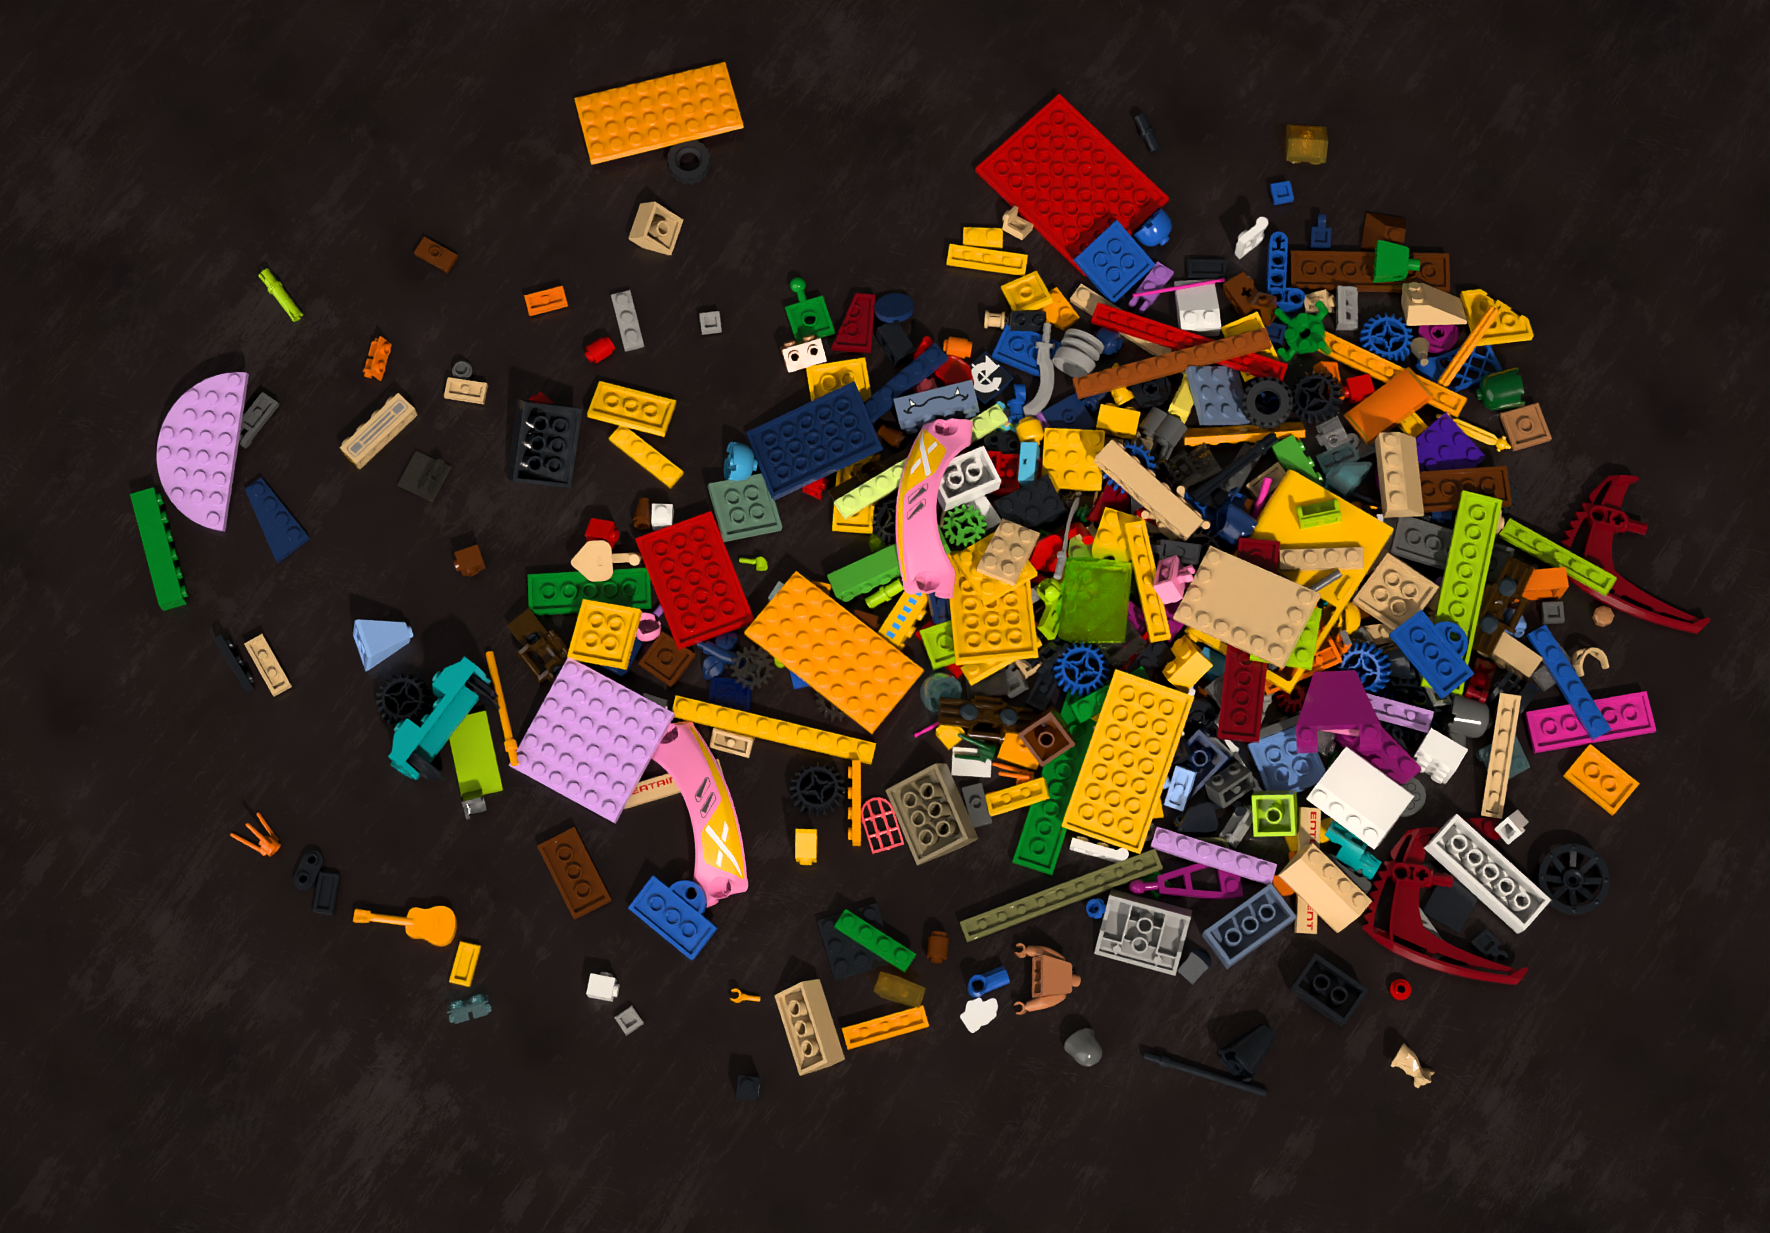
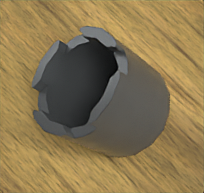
(1466, 716)

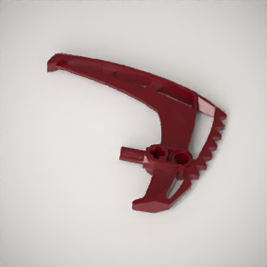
(1599, 552)
(1406, 918)

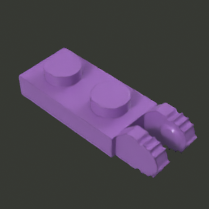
(1156, 279)

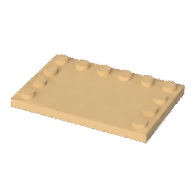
(1247, 607)

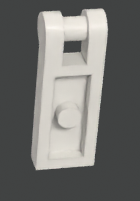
(1098, 850)

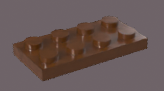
(574, 873)

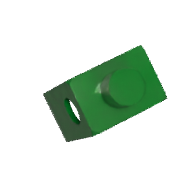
(1392, 262)

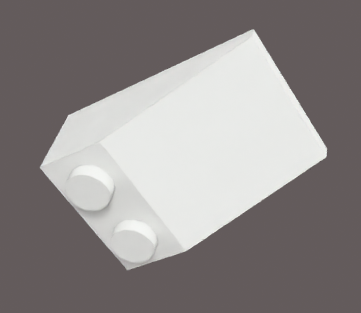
(1198, 308)

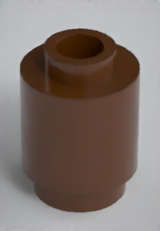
(937, 947)

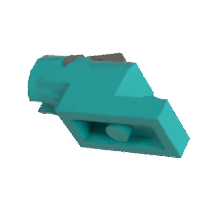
(1352, 851)

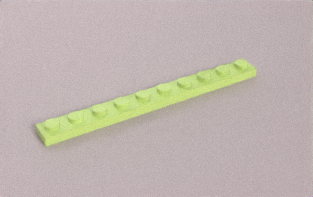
(890, 479)

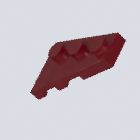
(857, 328)

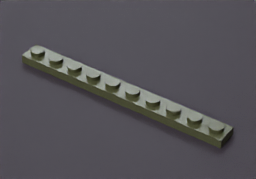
(1061, 895)

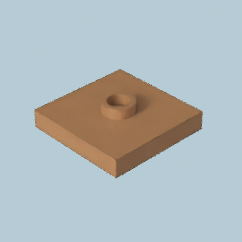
(1525, 427)

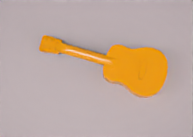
(434, 924)

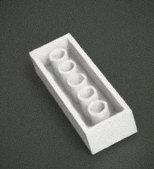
(1487, 874)

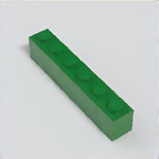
(158, 548)

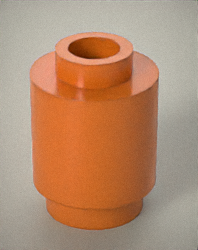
(957, 347)

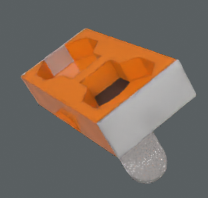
(1344, 643)

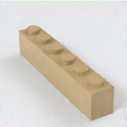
(1148, 491)

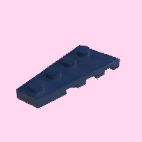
(278, 525)

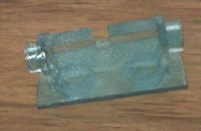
(476, 1005)

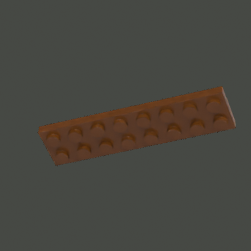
(1355, 269)

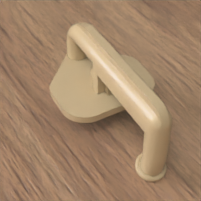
(596, 560)

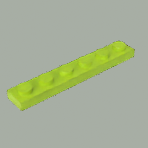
(1557, 557)

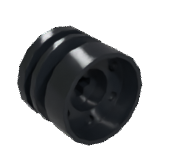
(1506, 685)

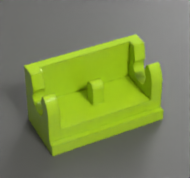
(1319, 514)

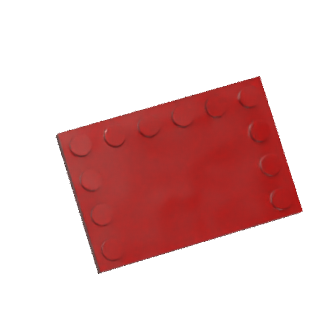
(694, 580)

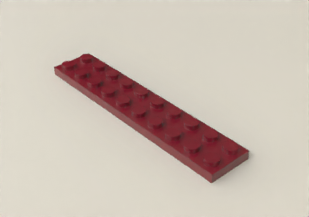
(1245, 678)

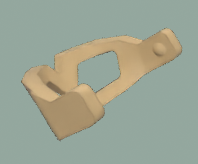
(1577, 664)

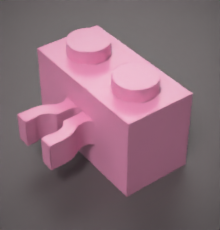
(1171, 579)

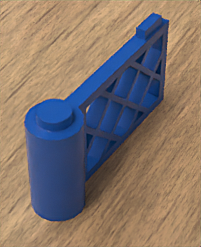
(1434, 369)

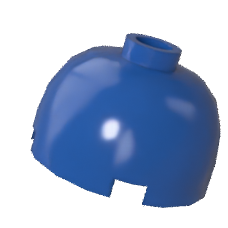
(1155, 229)

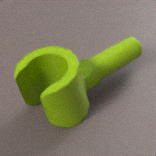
(761, 563)

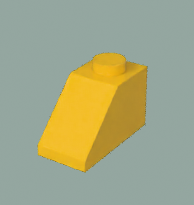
(806, 846)

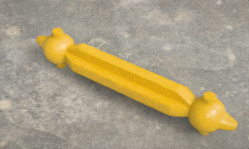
(1480, 434)

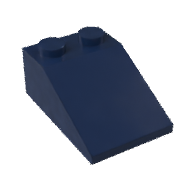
(1207, 758)

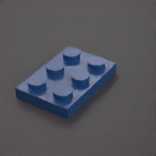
(1019, 350)

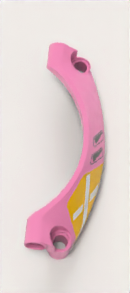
(919, 546)
(717, 833)

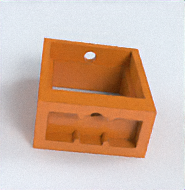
(1546, 584)

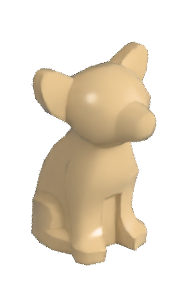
(1408, 1061)

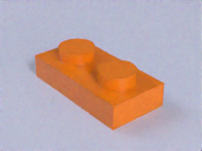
(546, 300)

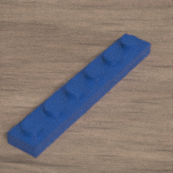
(1569, 682)

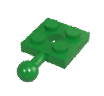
(813, 307)

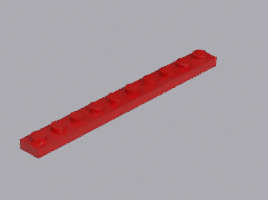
(1179, 339)

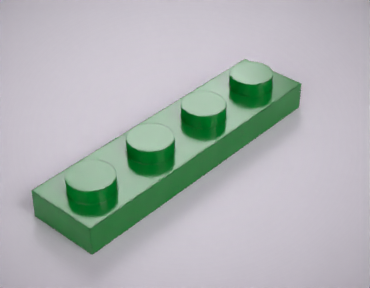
(1092, 704)
(875, 940)

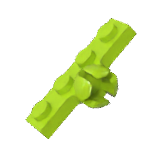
(1051, 593)

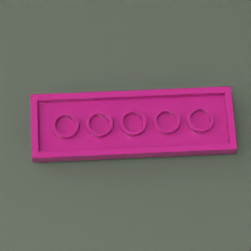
(1561, 728)

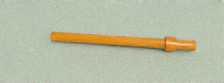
(510, 744)

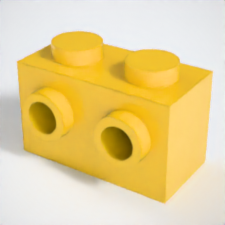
(1118, 421)

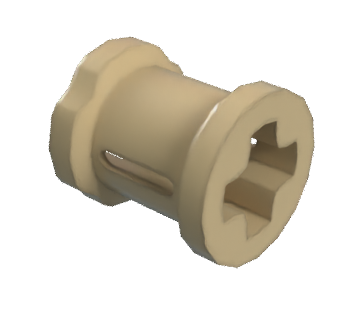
(994, 319)

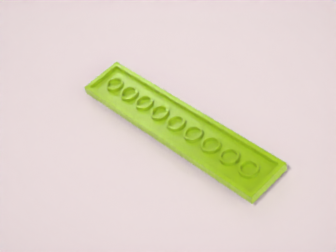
(1467, 567)

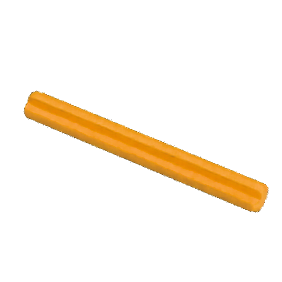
(1468, 346)

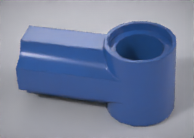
(989, 980)

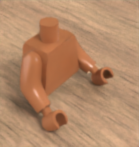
(1050, 977)

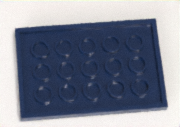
(814, 441)

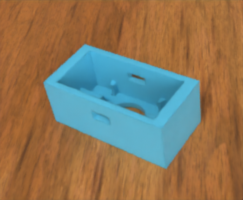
(1028, 463)

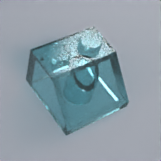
(1346, 478)

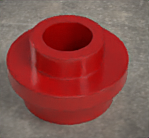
(1397, 995)

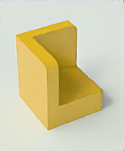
(948, 735)

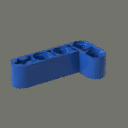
(1279, 271)

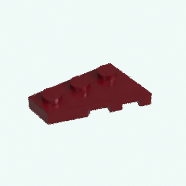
(1109, 499)

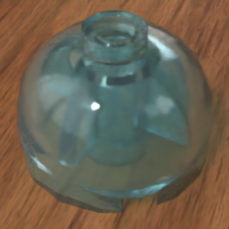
(938, 686)

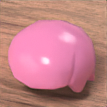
(648, 627)

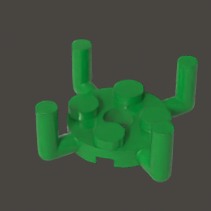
(1297, 325)

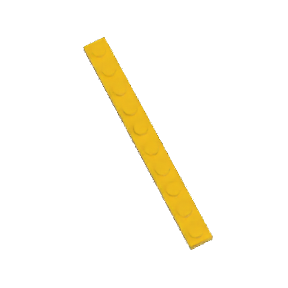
(773, 729)

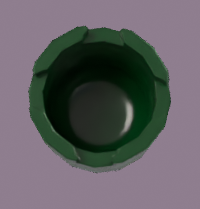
(1501, 389)

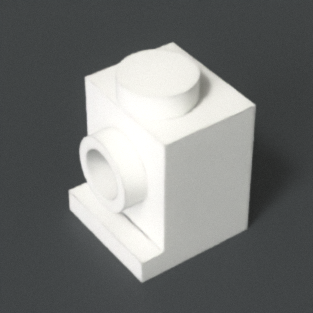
(1512, 827)

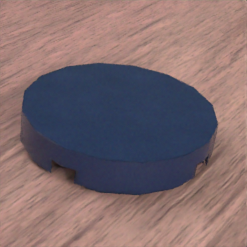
(894, 307)

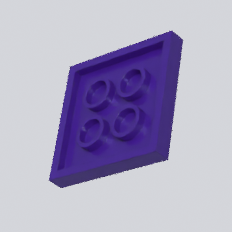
(1446, 447)

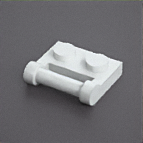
(1251, 238)

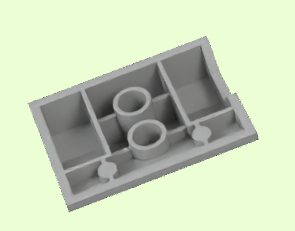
(1143, 932)

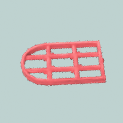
(883, 815)

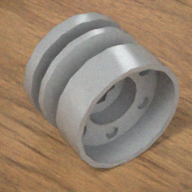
(1078, 353)

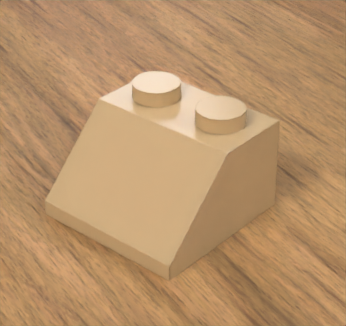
(655, 228)

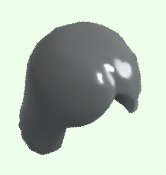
(1084, 1047)

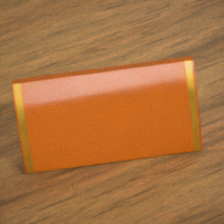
(1389, 405)

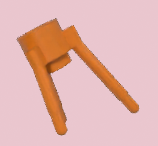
(1021, 776)
(268, 844)

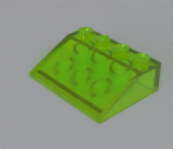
(1095, 600)

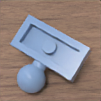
(1179, 787)

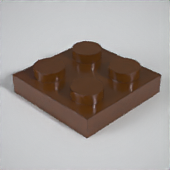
(665, 660)

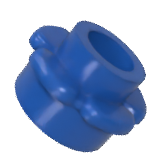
(1092, 904)

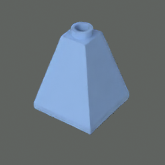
(379, 639)

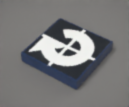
(989, 378)

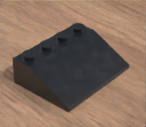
(544, 443)

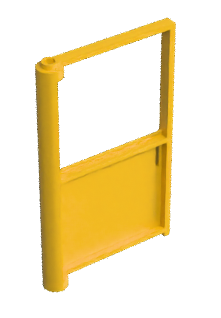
(1280, 523)

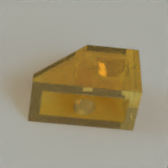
(899, 990)

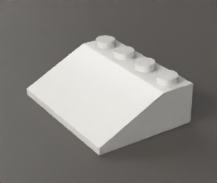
(1360, 797)

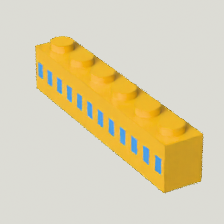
(903, 619)

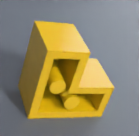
(1187, 666)

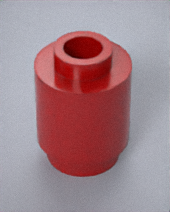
(599, 349)

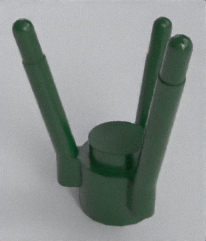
(986, 749)

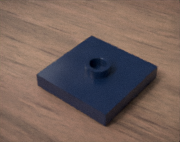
(1069, 415)

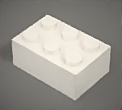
(967, 479)
(1439, 756)

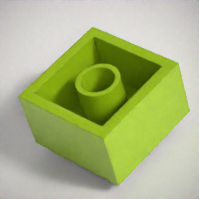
(1275, 813)

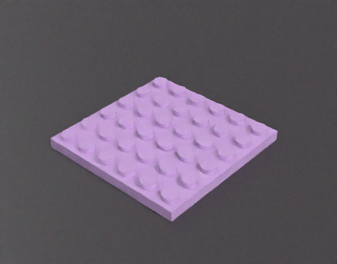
(592, 739)

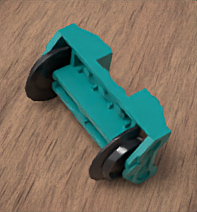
(457, 692)

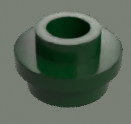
(1082, 513)

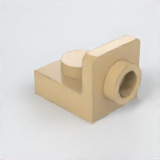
(1324, 296)

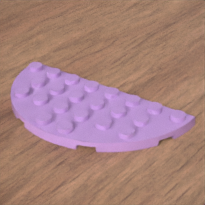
(201, 448)

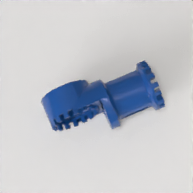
(1016, 404)

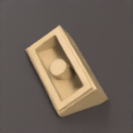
(731, 742)

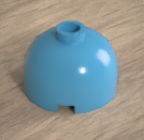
(739, 462)

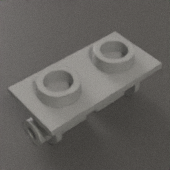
(1237, 827)

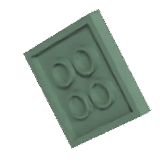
(744, 508)

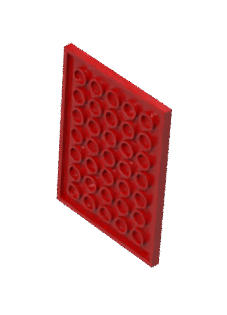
(1069, 180)

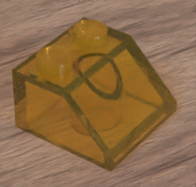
(1306, 144)

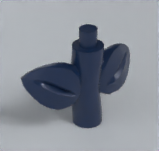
(719, 654)

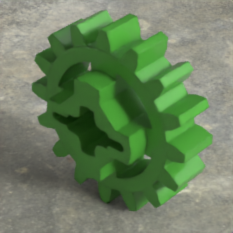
(971, 529)

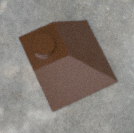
(1382, 228)
(1047, 736)

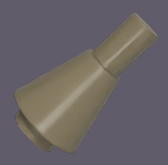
(1420, 348)

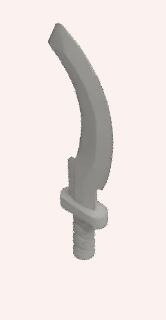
(1046, 374)
(1061, 555)

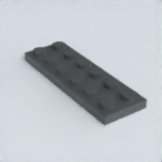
(1431, 543)

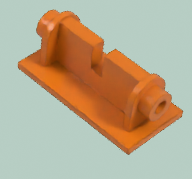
(380, 351)

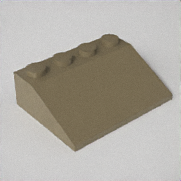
(931, 813)

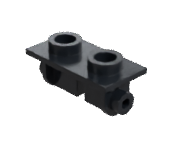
(1026, 320)

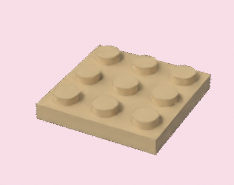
(1394, 592)

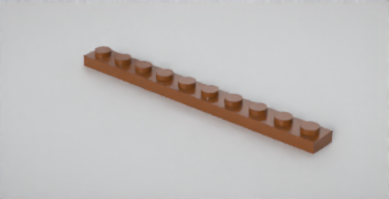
(1171, 363)

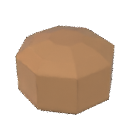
(1603, 616)

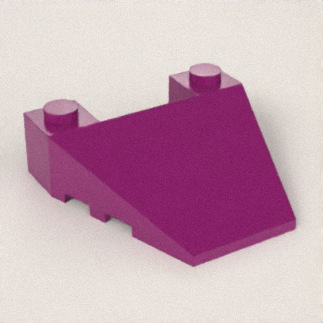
(1337, 703)

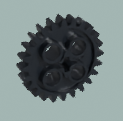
(1415, 692)

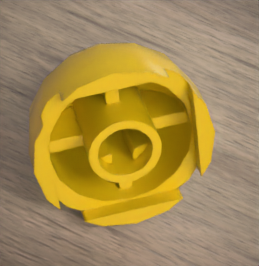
(1348, 620)

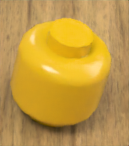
(1030, 430)

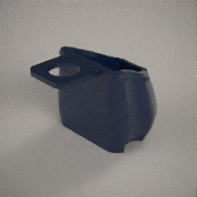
(1233, 522)

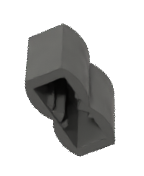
(1163, 427)

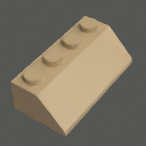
(1398, 475)
(1324, 887)
(809, 1026)

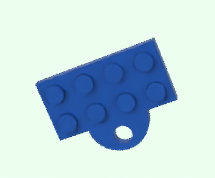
(1434, 652)
(675, 914)

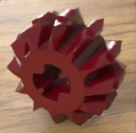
(1294, 704)

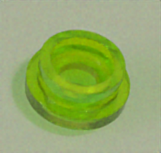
(876, 543)

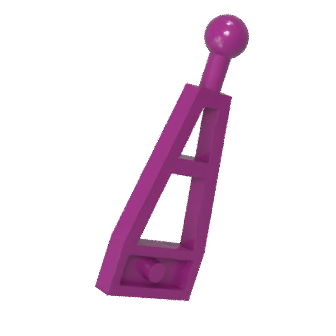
(1229, 884)

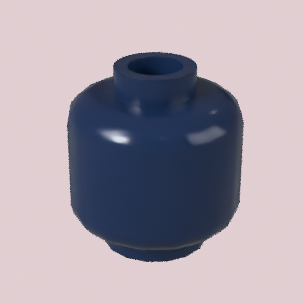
(1110, 339)

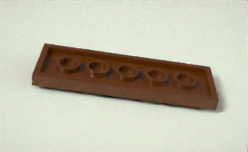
(1443, 487)

